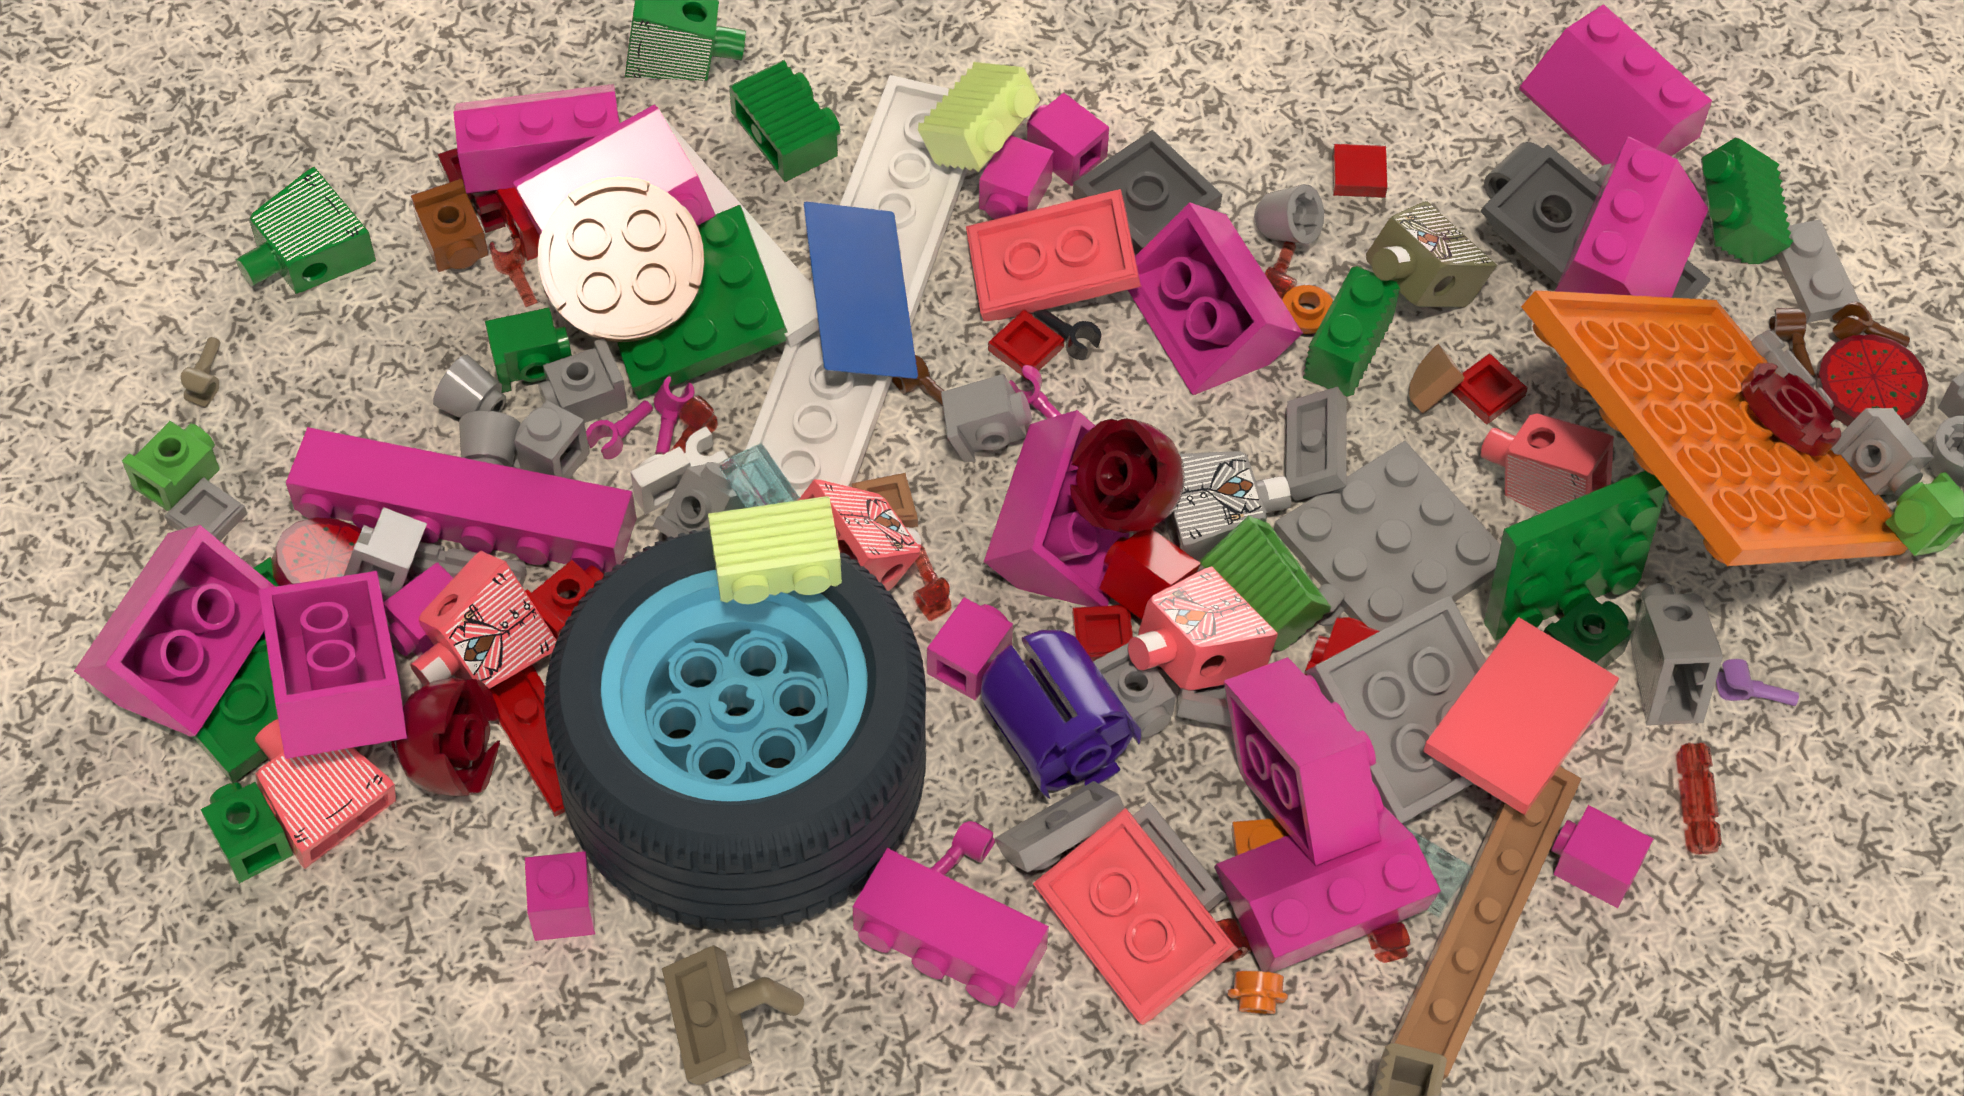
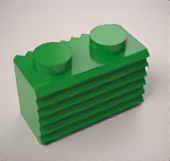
(785, 120)
(1745, 202)
(1351, 331)

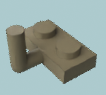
(710, 1009)

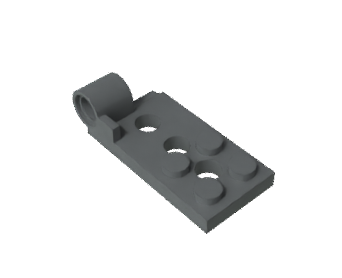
(1541, 178)

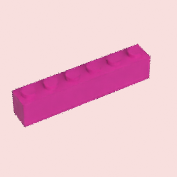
(462, 500)

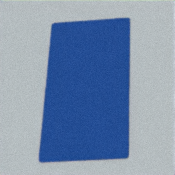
(860, 290)

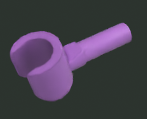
(1736, 685)

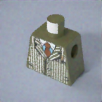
(1429, 259)

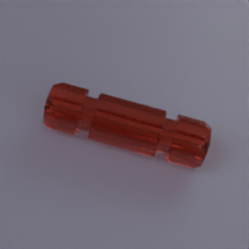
(1699, 798)

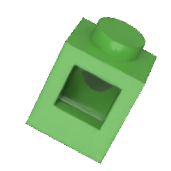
(172, 464)
(1929, 515)

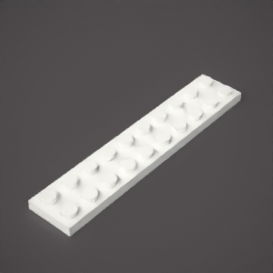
(823, 419)

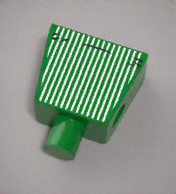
(679, 39)
(306, 236)

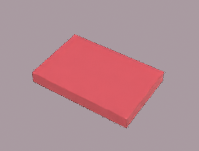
(1053, 256)
(1521, 715)
(1135, 916)

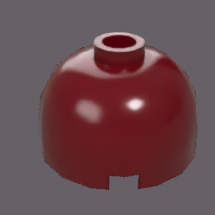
(1127, 476)
(447, 730)

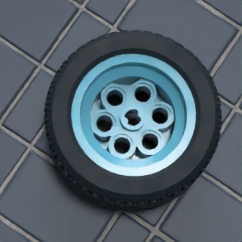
(664, 655)

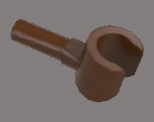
(1856, 319)
(1791, 326)
(923, 381)

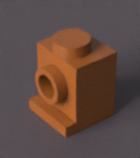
(449, 226)

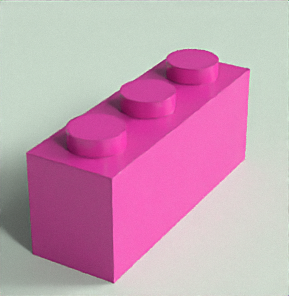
(949, 929)

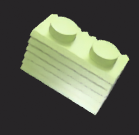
(978, 115)
(775, 550)

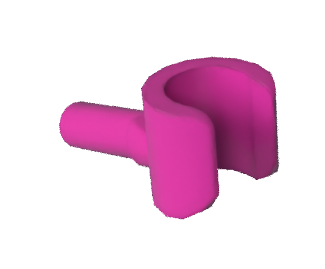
(1036, 396)
(669, 408)
(617, 431)
(969, 840)

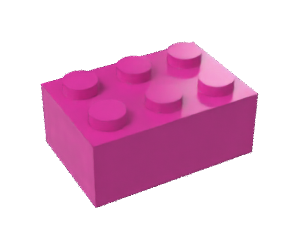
(332, 664)
(1304, 760)

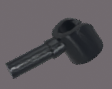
(1071, 333)

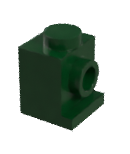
(1593, 630)

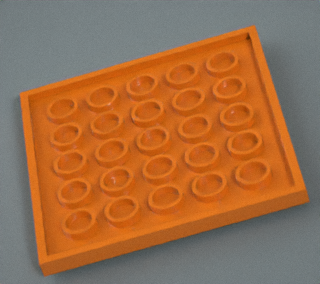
(1674, 390)

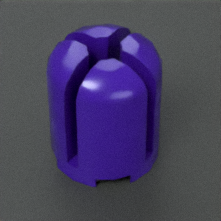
(1095, 718)

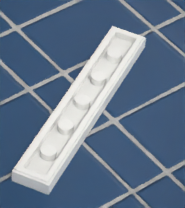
(791, 288)

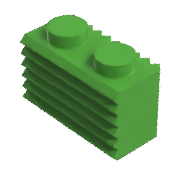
(1268, 579)

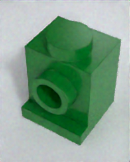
(525, 344)
(245, 830)

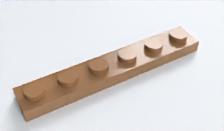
(1483, 922)

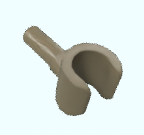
(199, 384)

